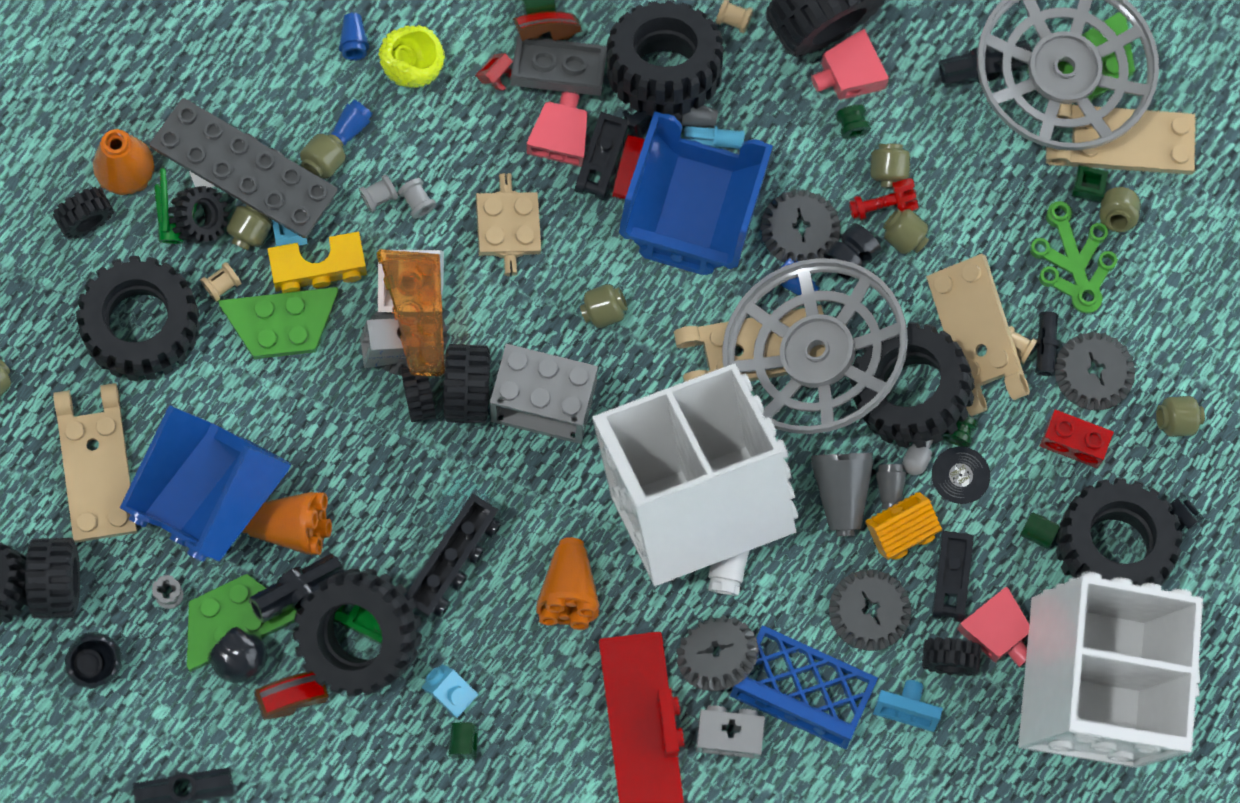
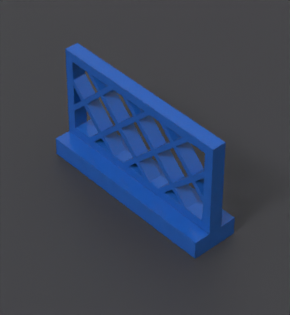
(800, 712)

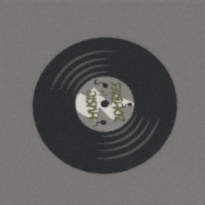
(960, 475)

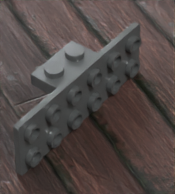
(244, 167)

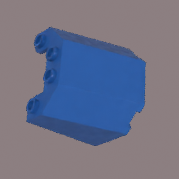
(692, 200)
(201, 483)

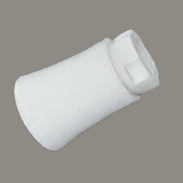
(728, 575)

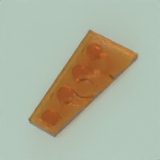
(417, 306)

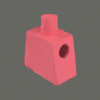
(851, 68)
(560, 131)
(998, 628)

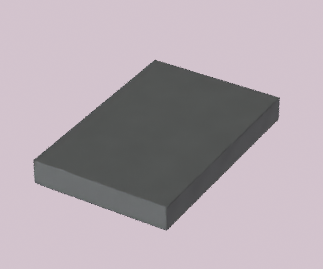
(559, 66)

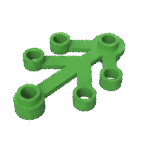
(1073, 261)

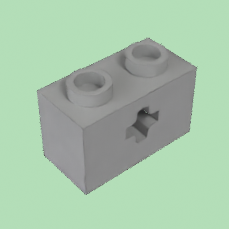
(715, 741)

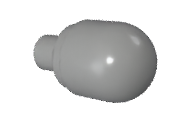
(917, 459)

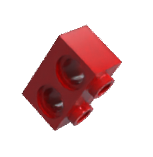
(1076, 439)

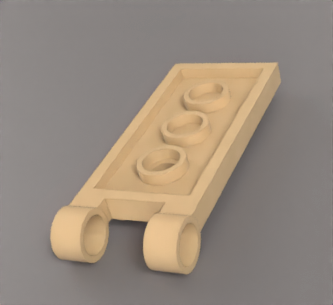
(1154, 144)
(973, 318)
(713, 336)
(98, 477)

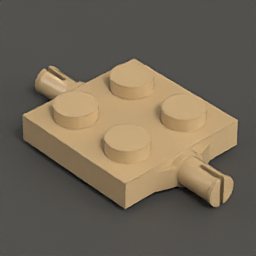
(508, 224)

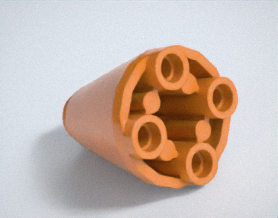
(123, 163)
(293, 522)
(568, 588)

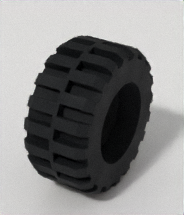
(815, 24)
(664, 29)
(126, 281)
(936, 414)
(1127, 504)
(329, 659)

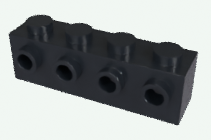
(453, 556)

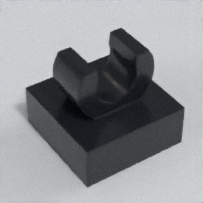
(638, 123)
(1186, 513)

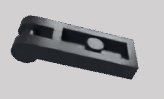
(602, 155)
(952, 575)

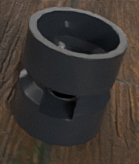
(856, 247)

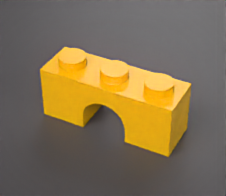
(343, 263)

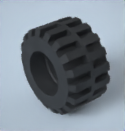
(466, 383)
(52, 578)
(11, 583)

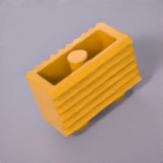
(904, 526)

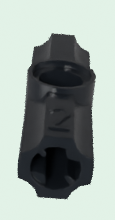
(964, 67)
(293, 587)
(205, 786)

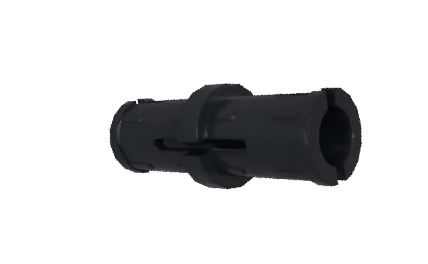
(1047, 343)

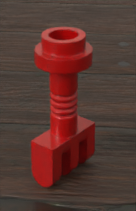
(902, 196)

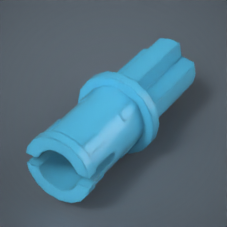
(715, 137)

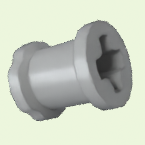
(378, 193)
(417, 198)
(175, 597)

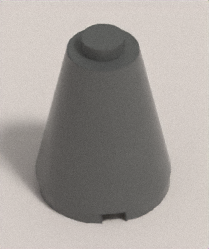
(843, 488)

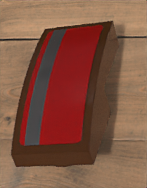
(559, 25)
(288, 694)

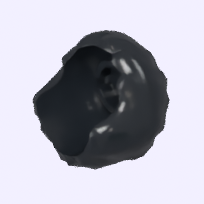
(238, 656)
(93, 660)

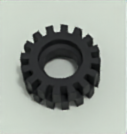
(83, 213)
(213, 214)
(418, 396)
(951, 656)

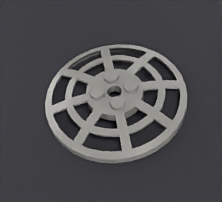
(1071, 87)
(813, 331)

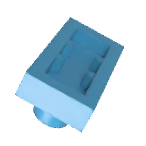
(908, 707)

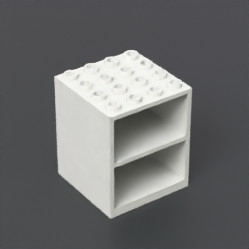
(696, 473)
(1111, 671)

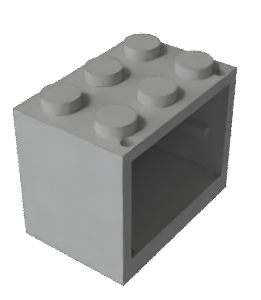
(543, 393)

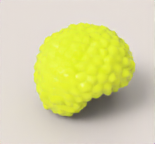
(411, 56)

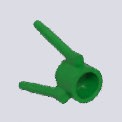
(165, 230)

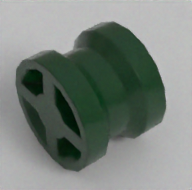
(853, 121)
(962, 435)

